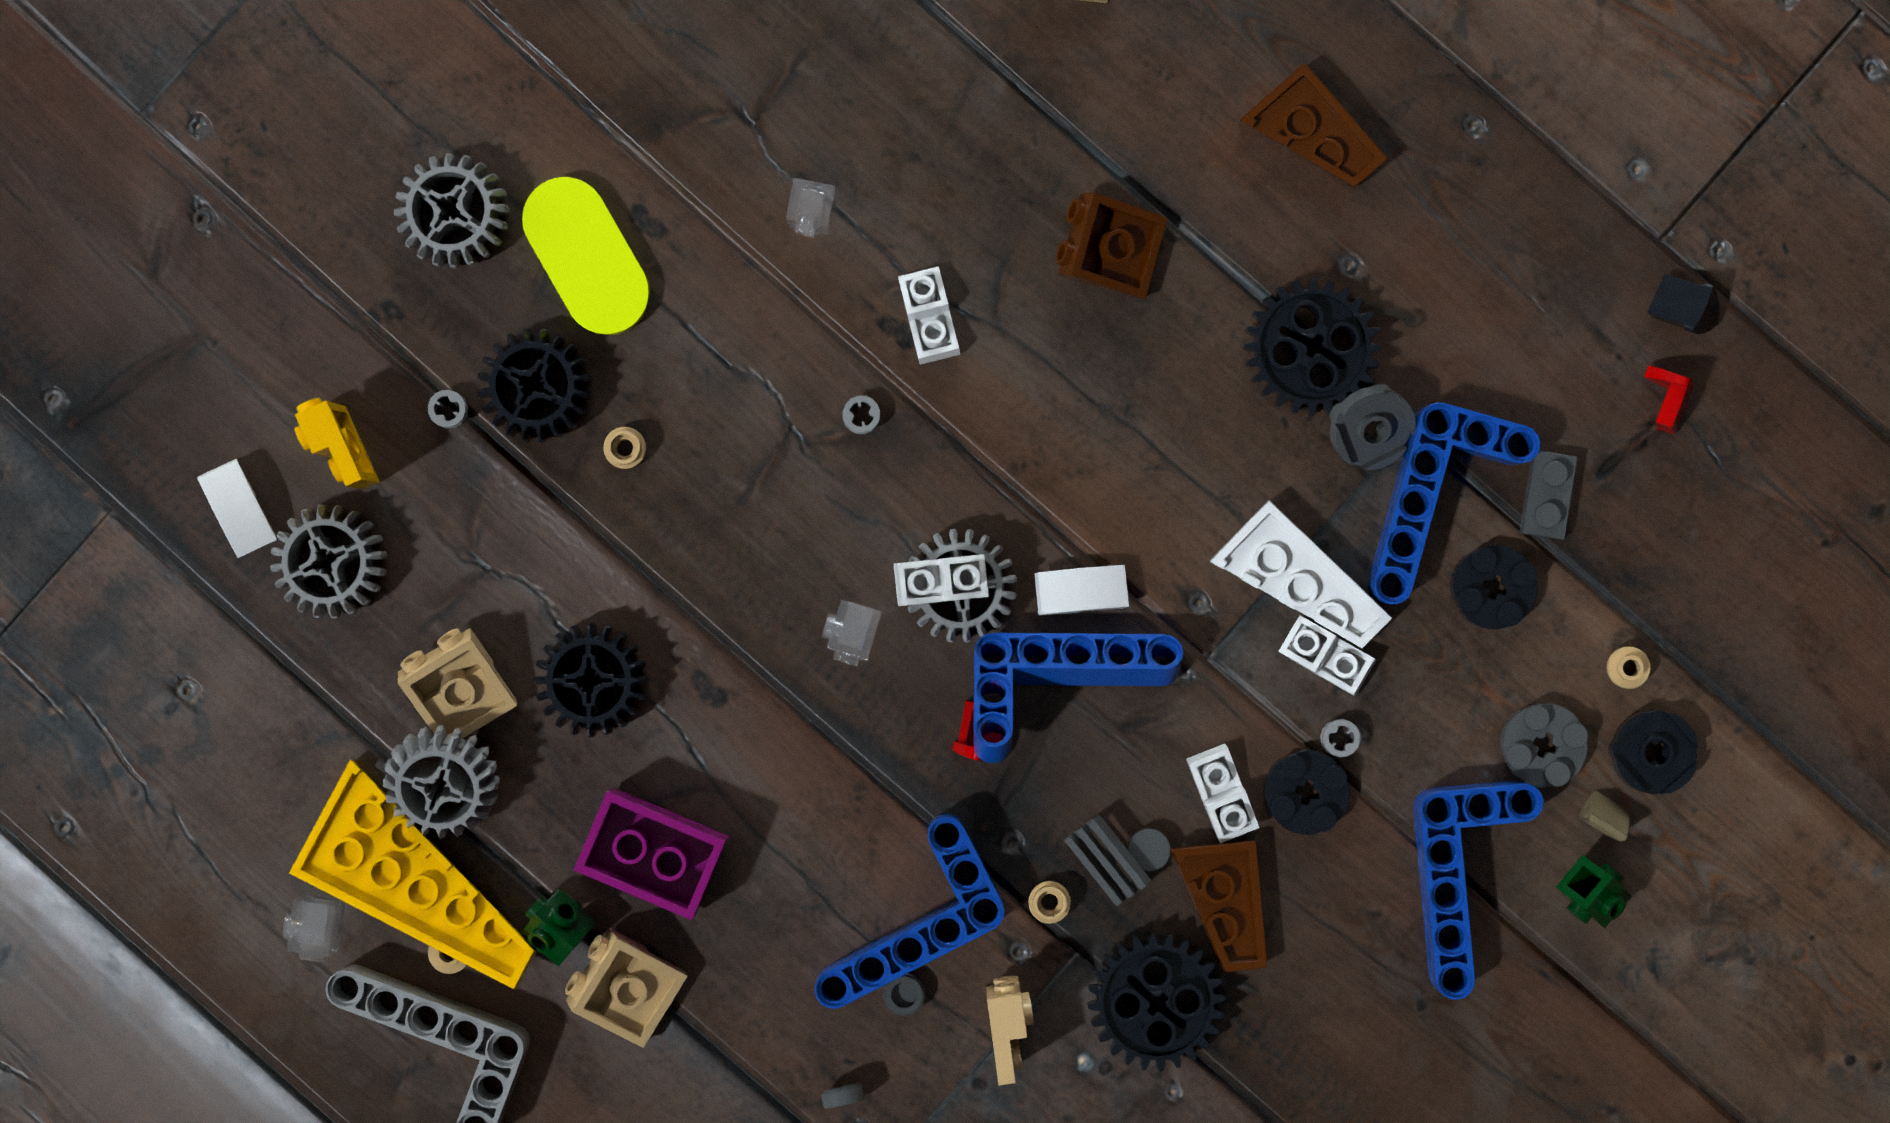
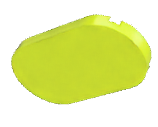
(586, 256)

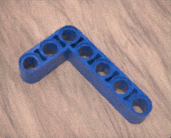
(1428, 486)
(1058, 670)
(1452, 870)
(924, 928)

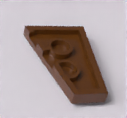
(1316, 127)
(1227, 899)

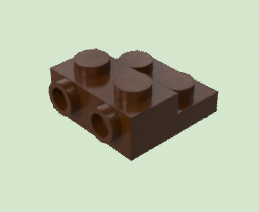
(1110, 244)

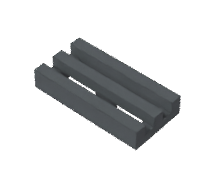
(1101, 862)

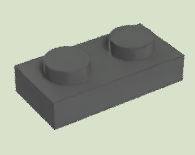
(1548, 495)

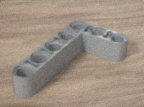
(445, 1033)

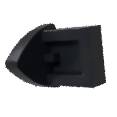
(1686, 305)

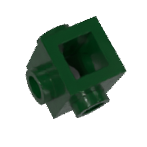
(1594, 892)
(557, 926)

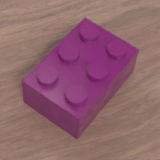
(651, 853)

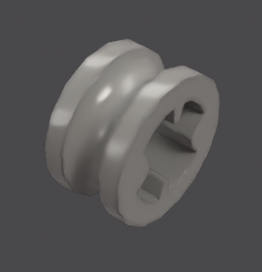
(874, 413)
(442, 420)
(1348, 748)

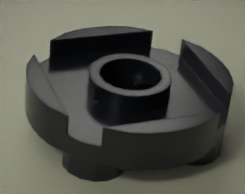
(1516, 576)
(1678, 754)
(1286, 805)

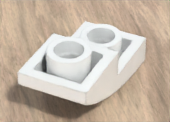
(929, 315)
(236, 508)
(941, 580)
(1081, 590)
(1327, 655)
(1222, 793)

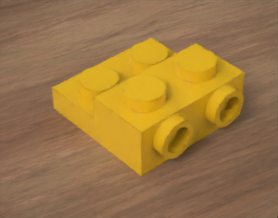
(330, 433)

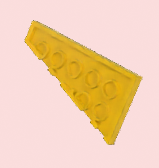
(405, 880)

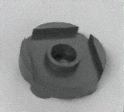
(1360, 409)
(1567, 737)

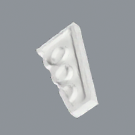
(1293, 569)

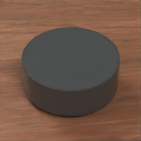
(1149, 848)
(904, 995)
(843, 1095)

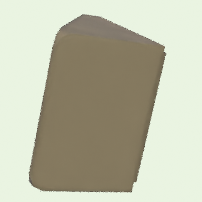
(1606, 816)

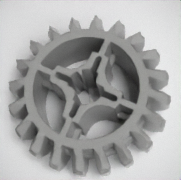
(422, 190)
(295, 575)
(993, 581)
(407, 776)

